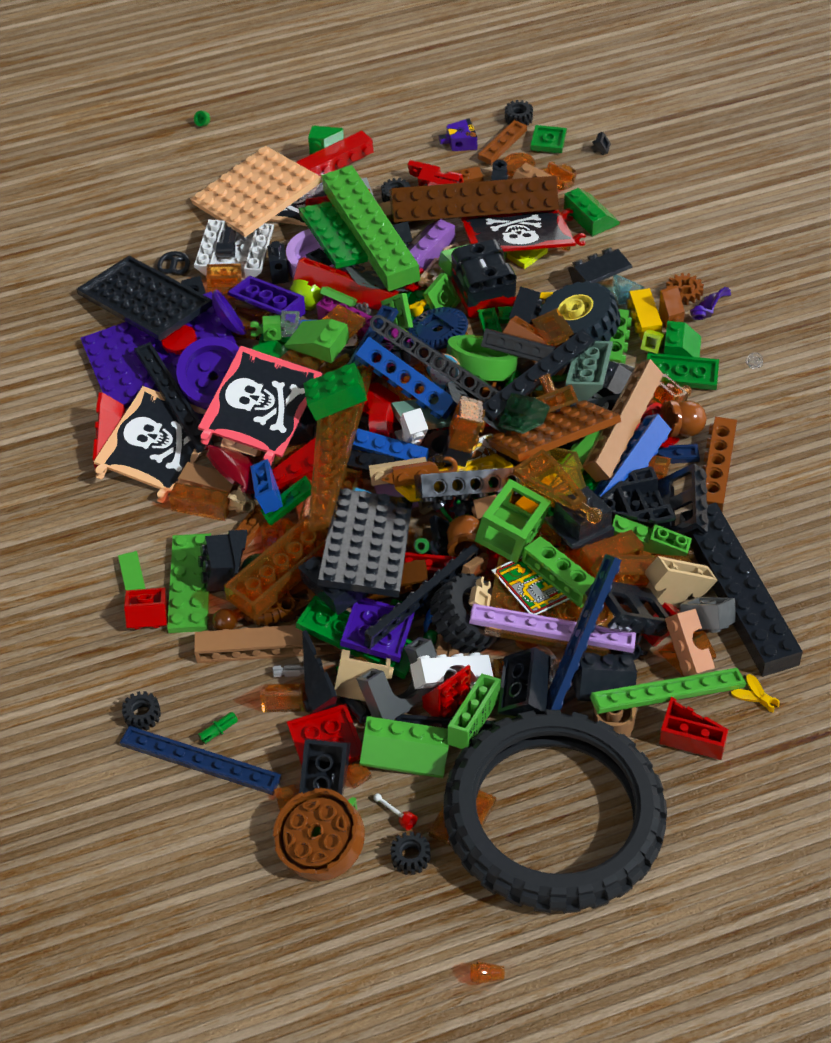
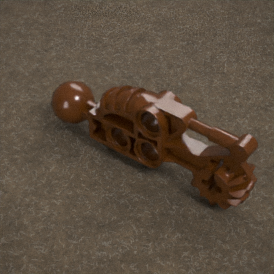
(283, 610)

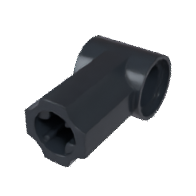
(226, 246)

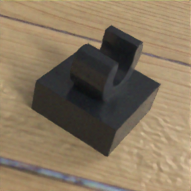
(601, 144)

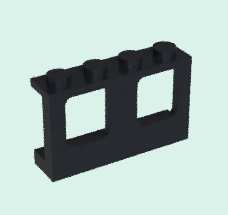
(694, 495)
(640, 620)

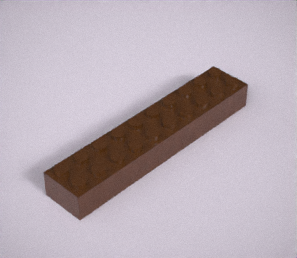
(473, 199)

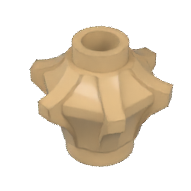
(241, 501)

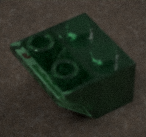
(523, 414)

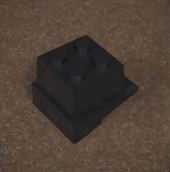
(574, 526)
(221, 558)

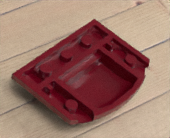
(232, 466)

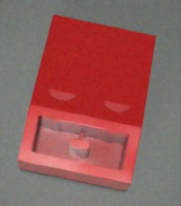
(448, 695)

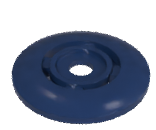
(451, 319)

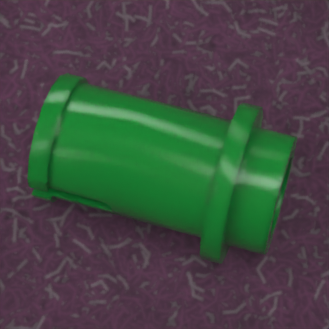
(418, 549)

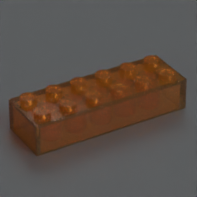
(275, 570)

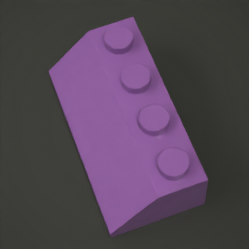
(431, 242)

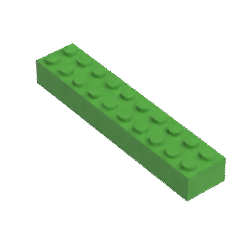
(371, 228)

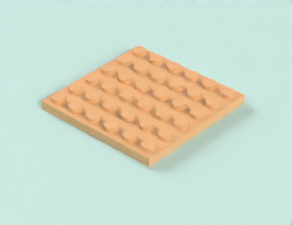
(256, 190)

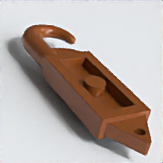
(404, 474)

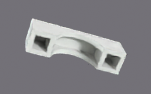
(413, 427)
(430, 672)

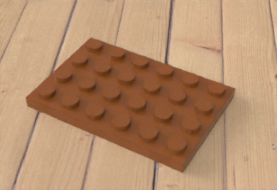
(556, 430)

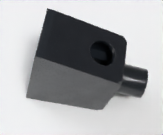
(276, 255)

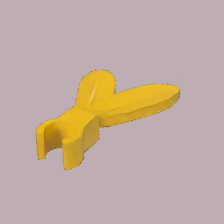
(756, 694)

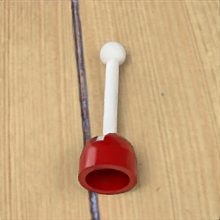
(406, 819)

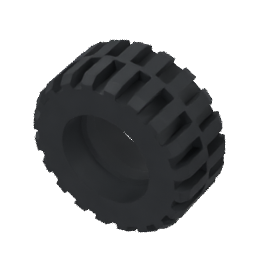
(452, 618)

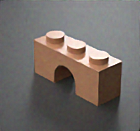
(681, 629)

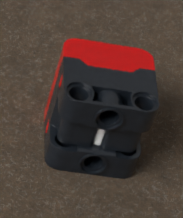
(483, 277)

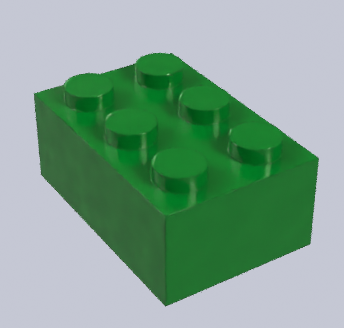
(334, 391)

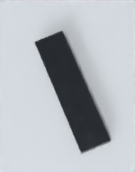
(515, 345)

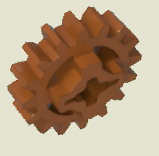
(688, 286)

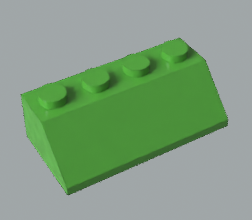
(404, 747)

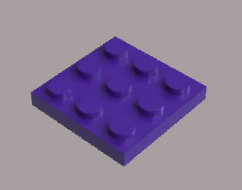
(368, 613)

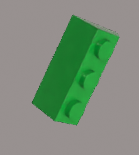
(589, 212)

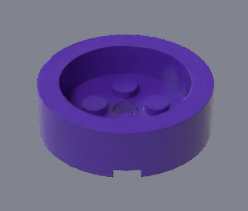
(198, 363)

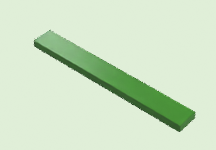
(662, 690)

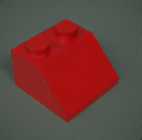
(145, 608)

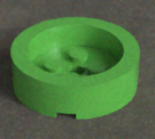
(481, 361)

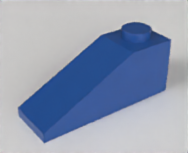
(266, 487)

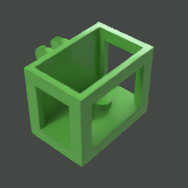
(509, 528)

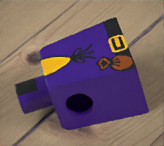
(460, 136)

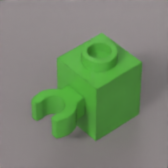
(270, 328)

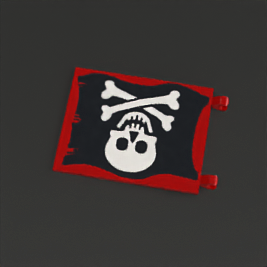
(523, 230)

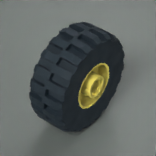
(587, 308)

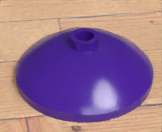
(226, 314)

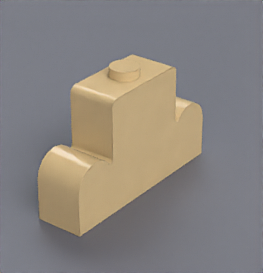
(676, 580)

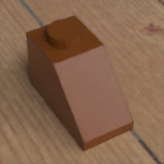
(671, 305)

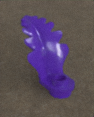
(707, 306)

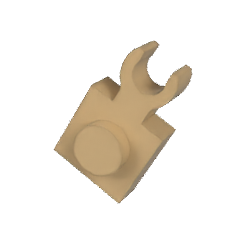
(479, 593)

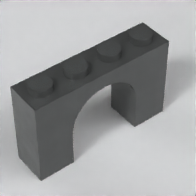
(377, 691)

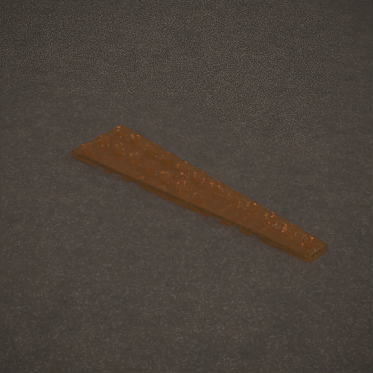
(332, 451)

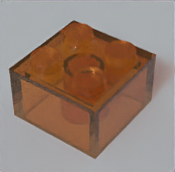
(466, 424)

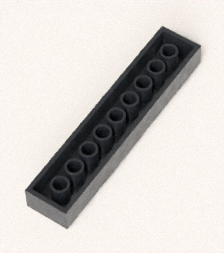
(757, 616)

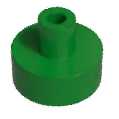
(201, 118)

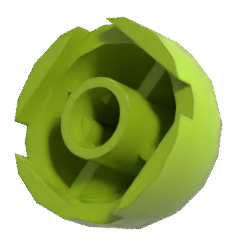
(311, 294)

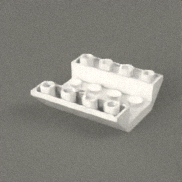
(250, 253)

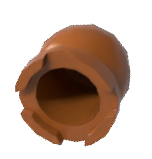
(684, 418)
(462, 535)

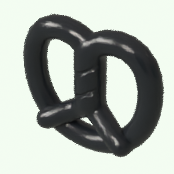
(174, 260)

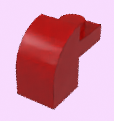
(381, 419)

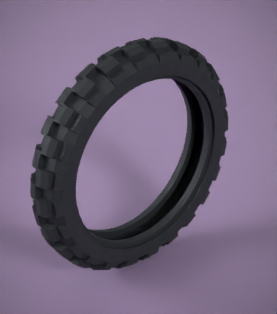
(541, 889)

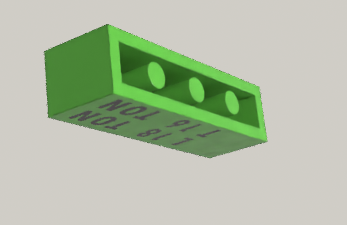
(474, 711)

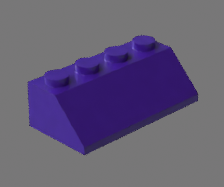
(268, 296)

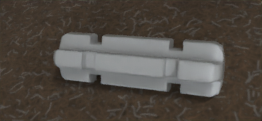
(288, 670)

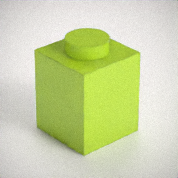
(653, 341)

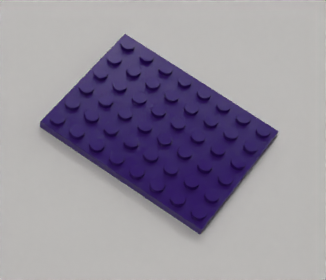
(119, 368)

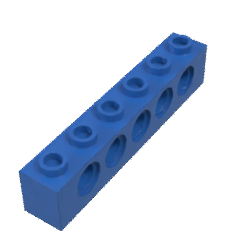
(371, 349)

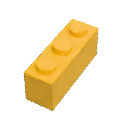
(643, 311)

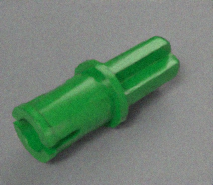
(218, 727)

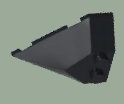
(639, 498)

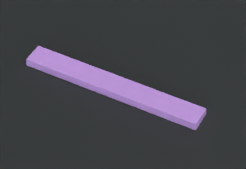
(549, 627)

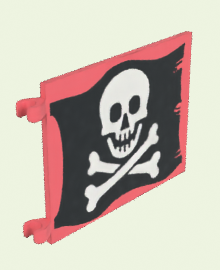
(258, 403)

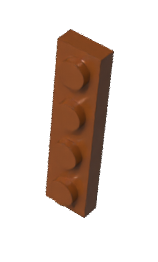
(502, 142)

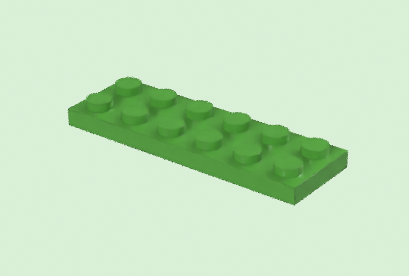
(187, 595)

